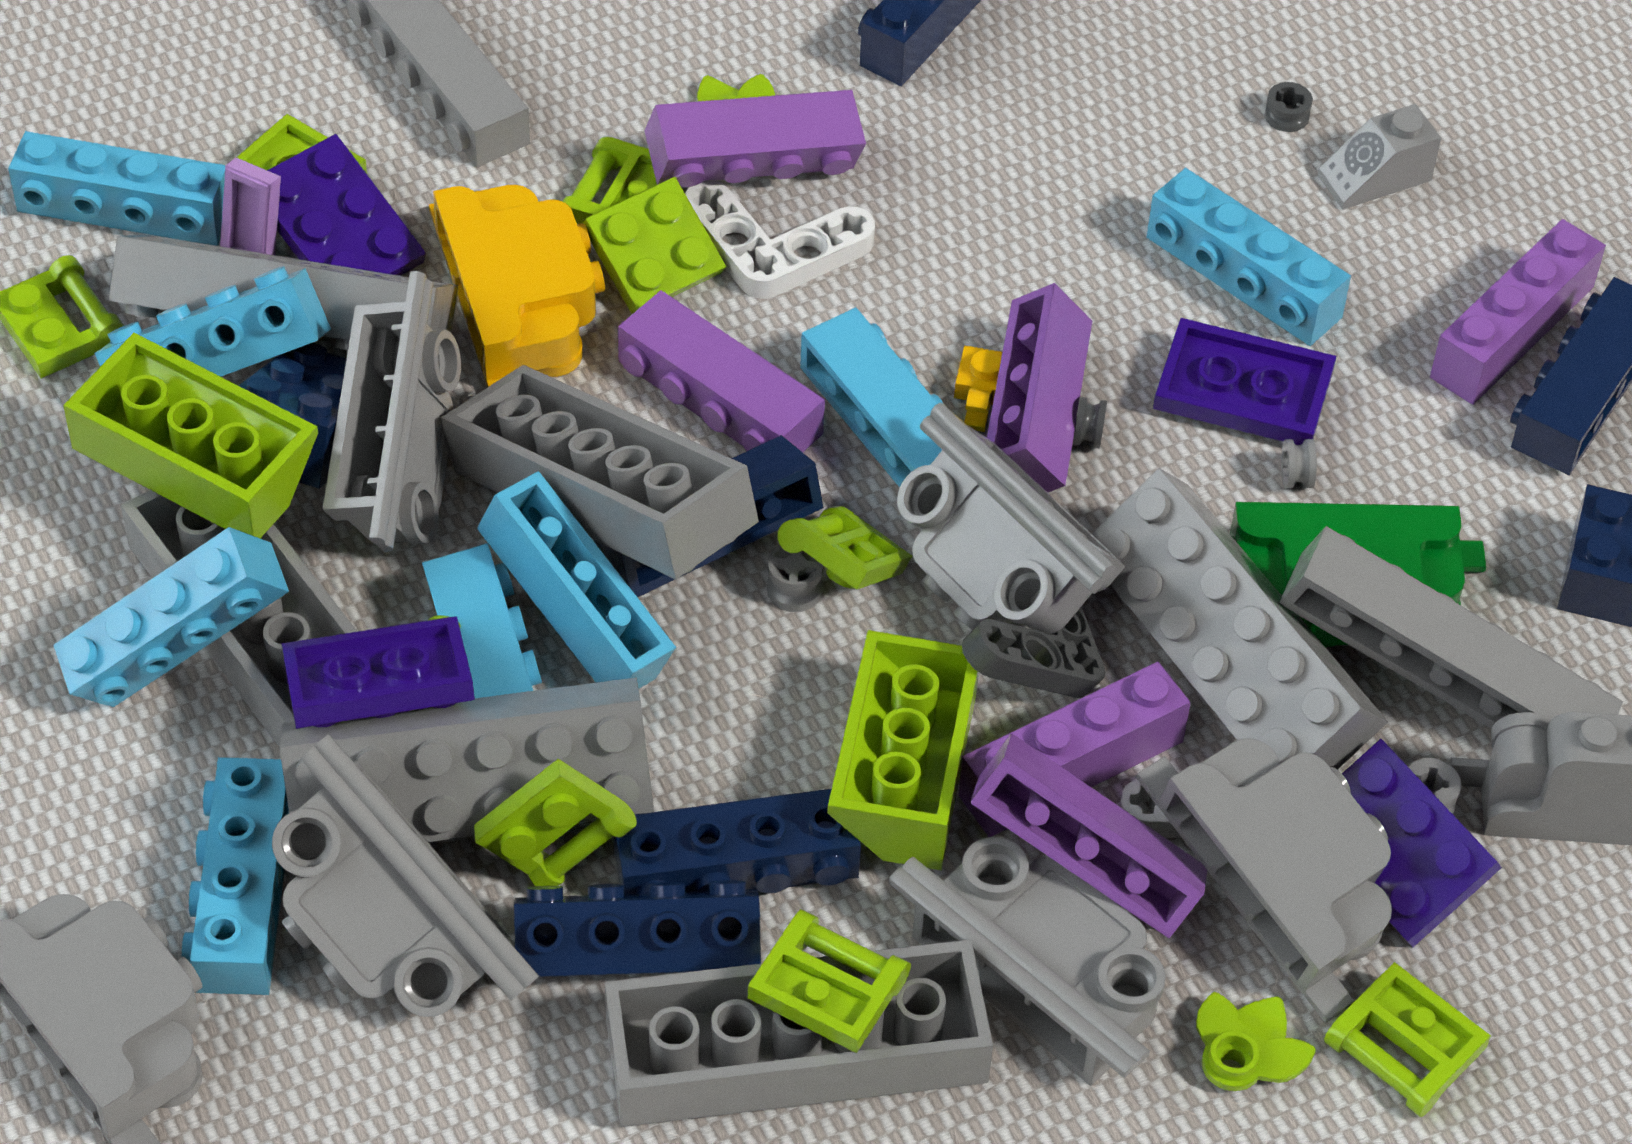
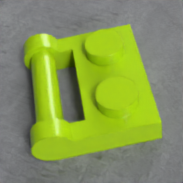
(633, 178)
(42, 325)
(846, 546)
(544, 812)
(821, 994)
(1416, 1023)

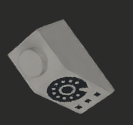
(1382, 158)

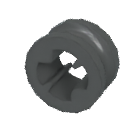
(1288, 94)
(1090, 422)

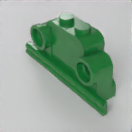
(1413, 537)

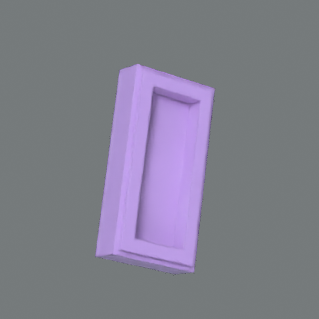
(250, 208)

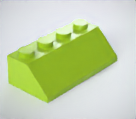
(191, 436)
(904, 747)

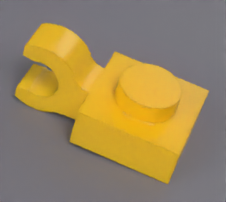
(977, 384)

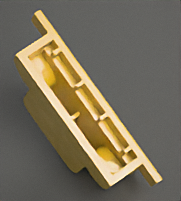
(518, 276)

